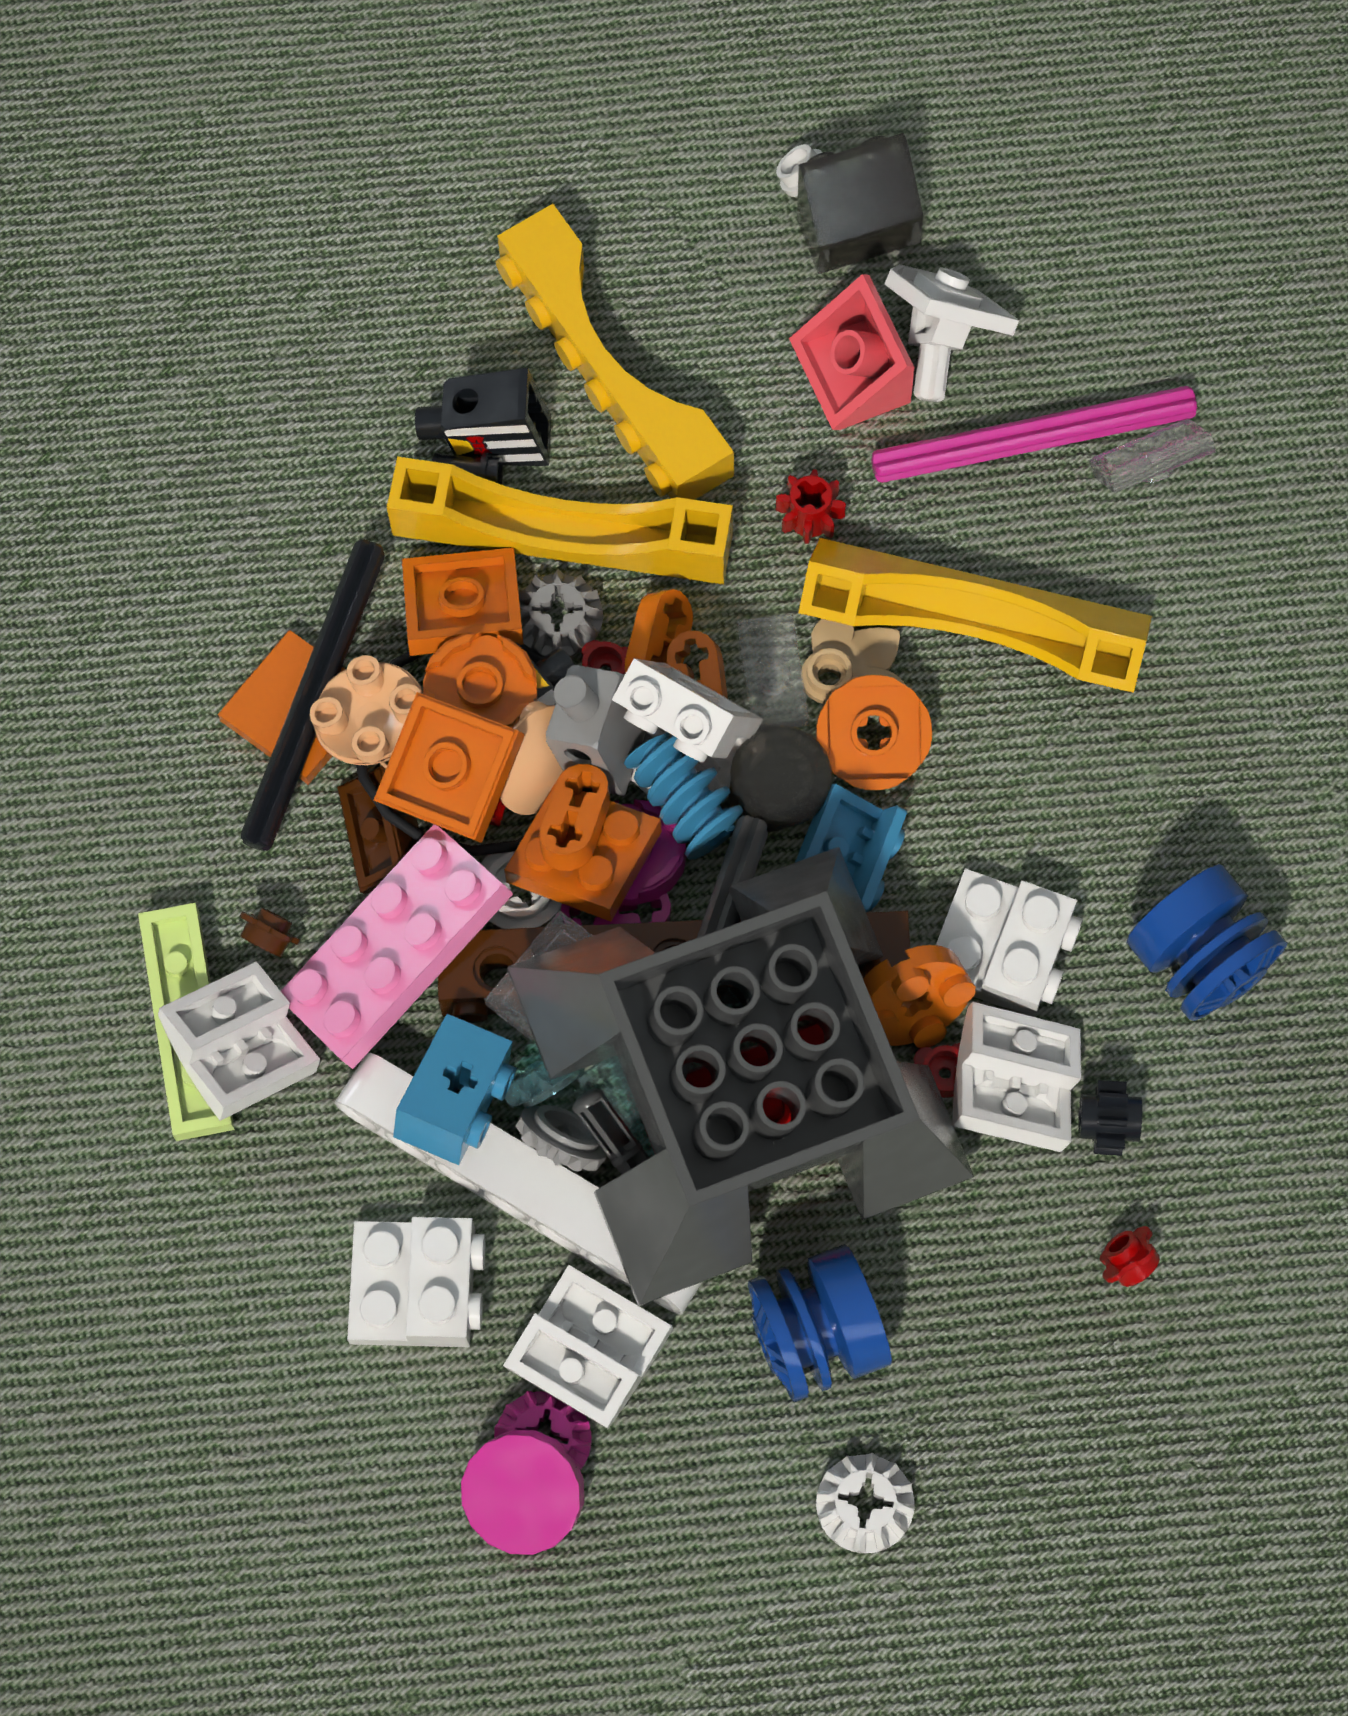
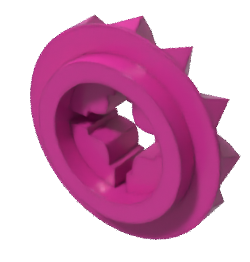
(566, 1422)

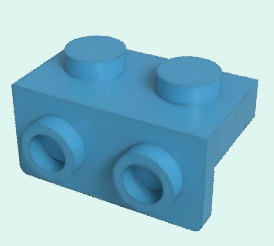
(864, 835)

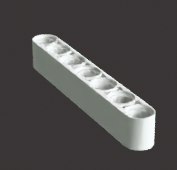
(502, 1173)

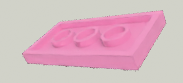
(394, 945)

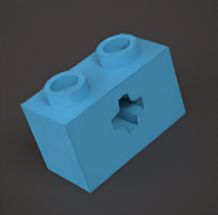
(433, 1112)

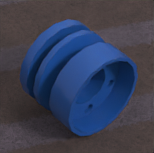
(1214, 952)
(819, 1323)

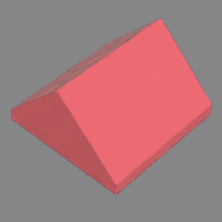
(855, 357)

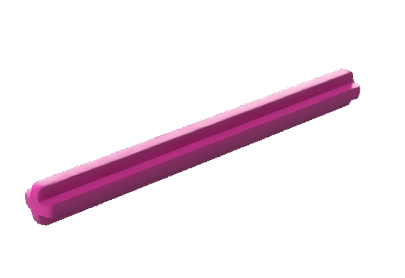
(1034, 434)

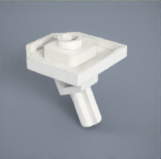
(942, 320)

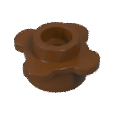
(268, 931)

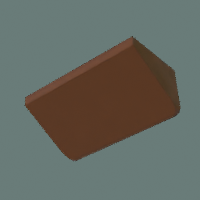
(373, 840)

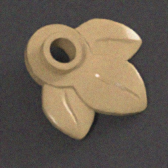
(847, 655)

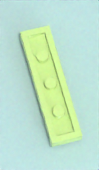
(175, 968)

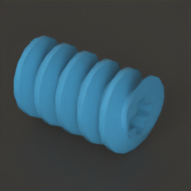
(684, 795)

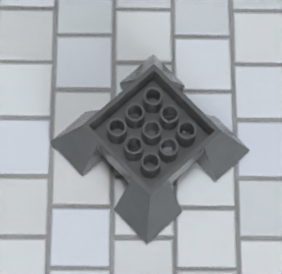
(848, 1099)

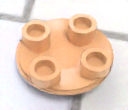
(364, 711)
(535, 764)

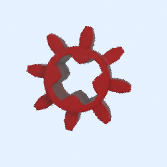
(812, 492)

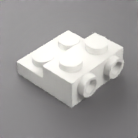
(685, 708)
(1010, 939)
(415, 1282)

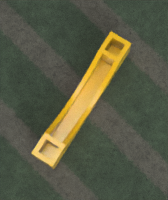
(673, 439)
(656, 537)
(1070, 633)

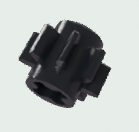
(1110, 1117)

